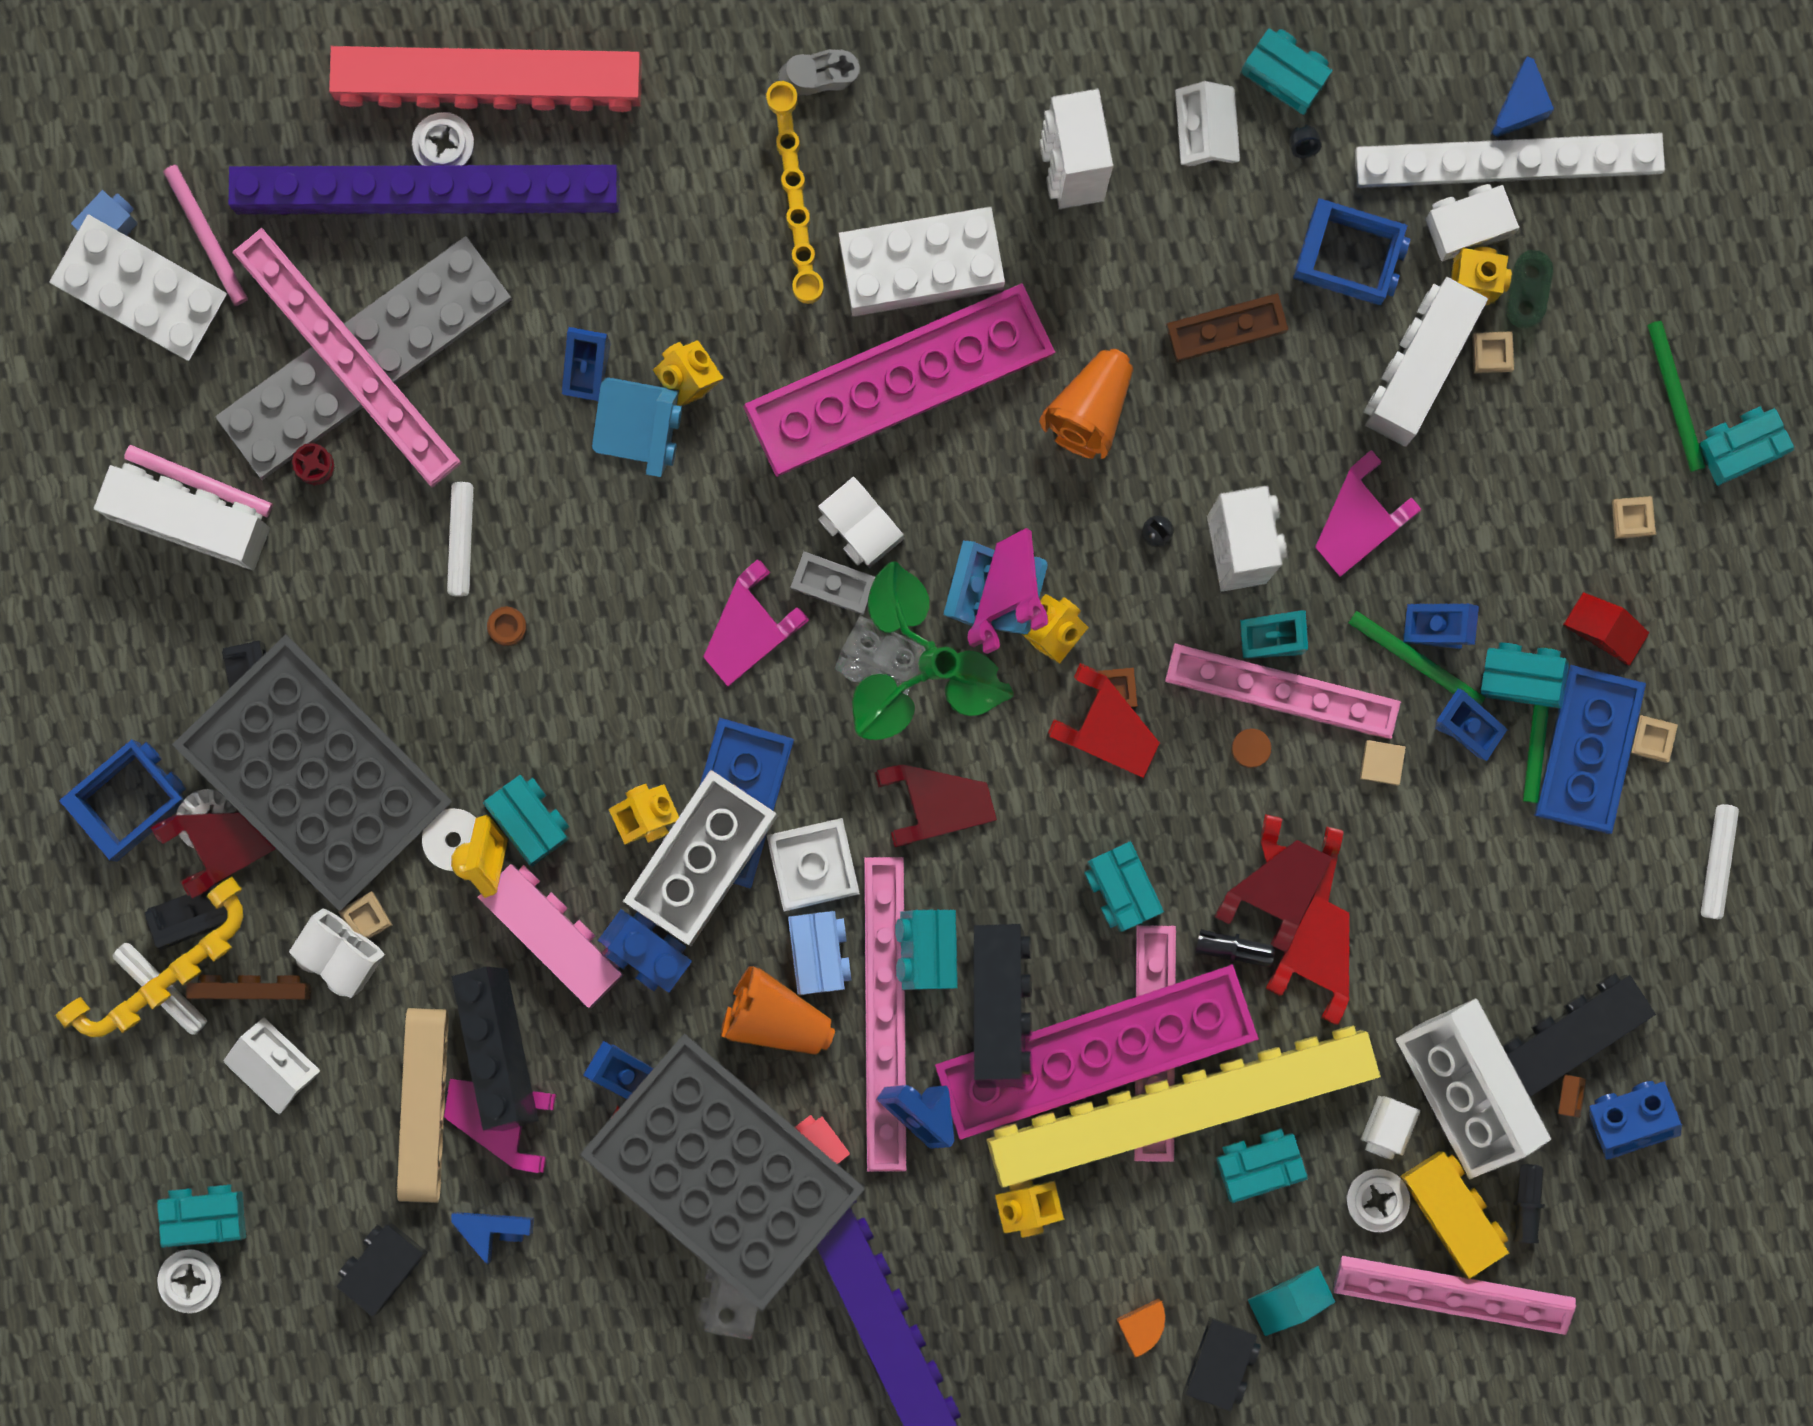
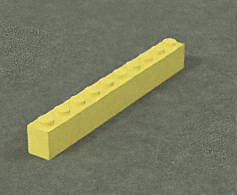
(1182, 1107)

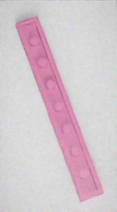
(347, 357)
(884, 1011)

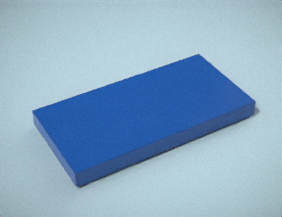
(1590, 750)
(755, 764)

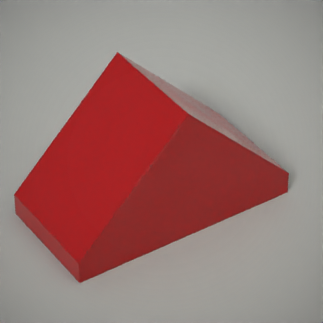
(1607, 627)

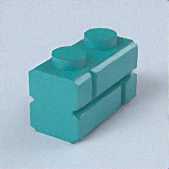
(1287, 70)
(1746, 445)
(1525, 676)
(527, 820)
(1123, 887)
(927, 949)
(1261, 1166)
(201, 1218)

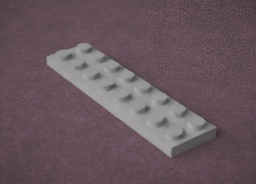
(396, 330)

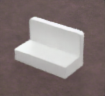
(1207, 123)
(270, 1065)

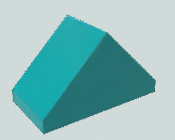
(1274, 635)
(1291, 1301)

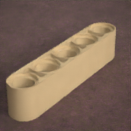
(422, 1105)

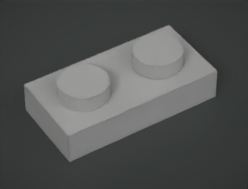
(832, 583)

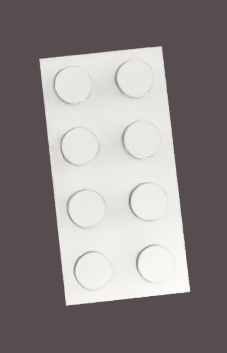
(1077, 149)
(921, 261)
(138, 287)
(1428, 357)
(181, 517)
(1246, 538)
(700, 858)
(1473, 1089)

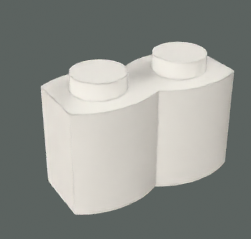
(860, 522)
(336, 953)
(1389, 1127)

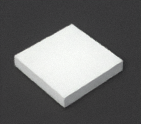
(813, 864)

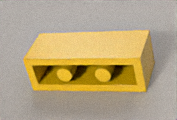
(1456, 1213)

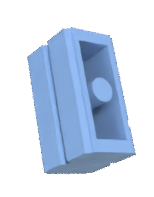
(817, 952)

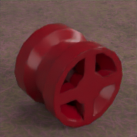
(307, 460)

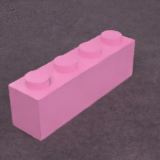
(552, 936)

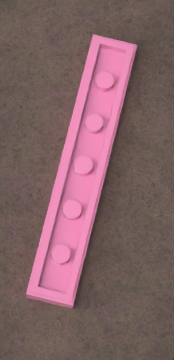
(1282, 691)
(1155, 971)
(1454, 1295)

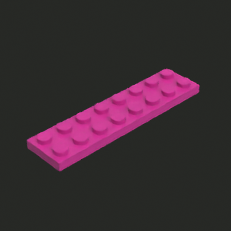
(898, 379)
(1107, 1050)

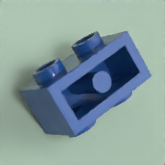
(634, 943)
(1634, 1119)

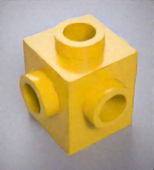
(1482, 272)
(687, 370)
(1062, 630)
(650, 808)
(1021, 1209)

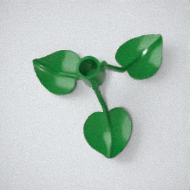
(881, 707)

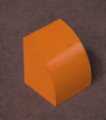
(1143, 1326)

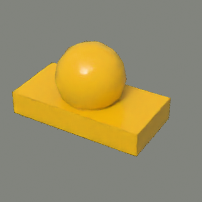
(482, 857)

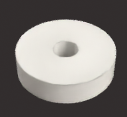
(436, 833)

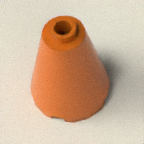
(1091, 405)
(774, 1016)

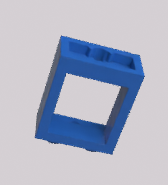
(1397, 249)
(90, 821)

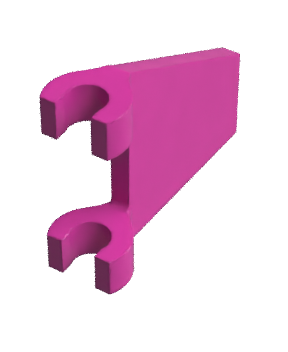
(1359, 520)
(1008, 587)
(747, 629)
(463, 1113)

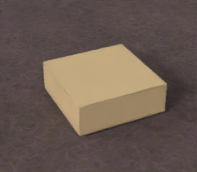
(1493, 352)
(1633, 517)
(1654, 739)
(1382, 762)
(366, 916)

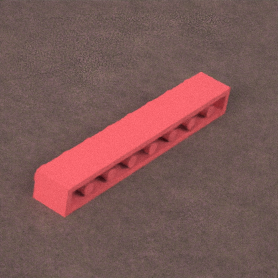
(486, 77)

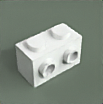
(1472, 221)

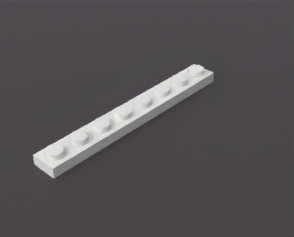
(1509, 160)

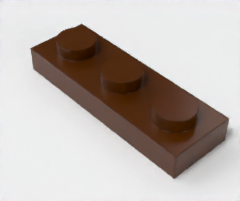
(1227, 327)
(248, 988)

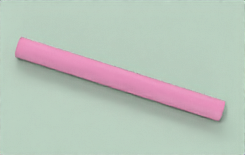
(205, 235)
(196, 480)

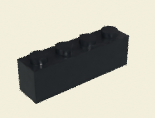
(1000, 1006)
(1578, 1033)
(494, 1048)

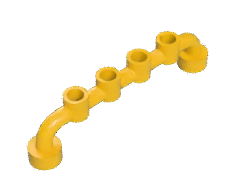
(782, 101)
(182, 969)

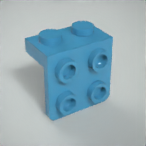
(637, 423)
(969, 584)

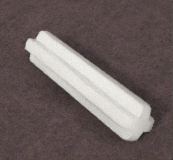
(460, 539)
(1719, 861)
(143, 972)

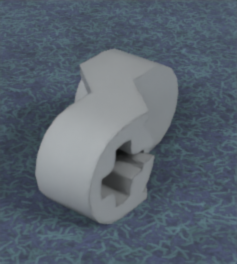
(820, 71)

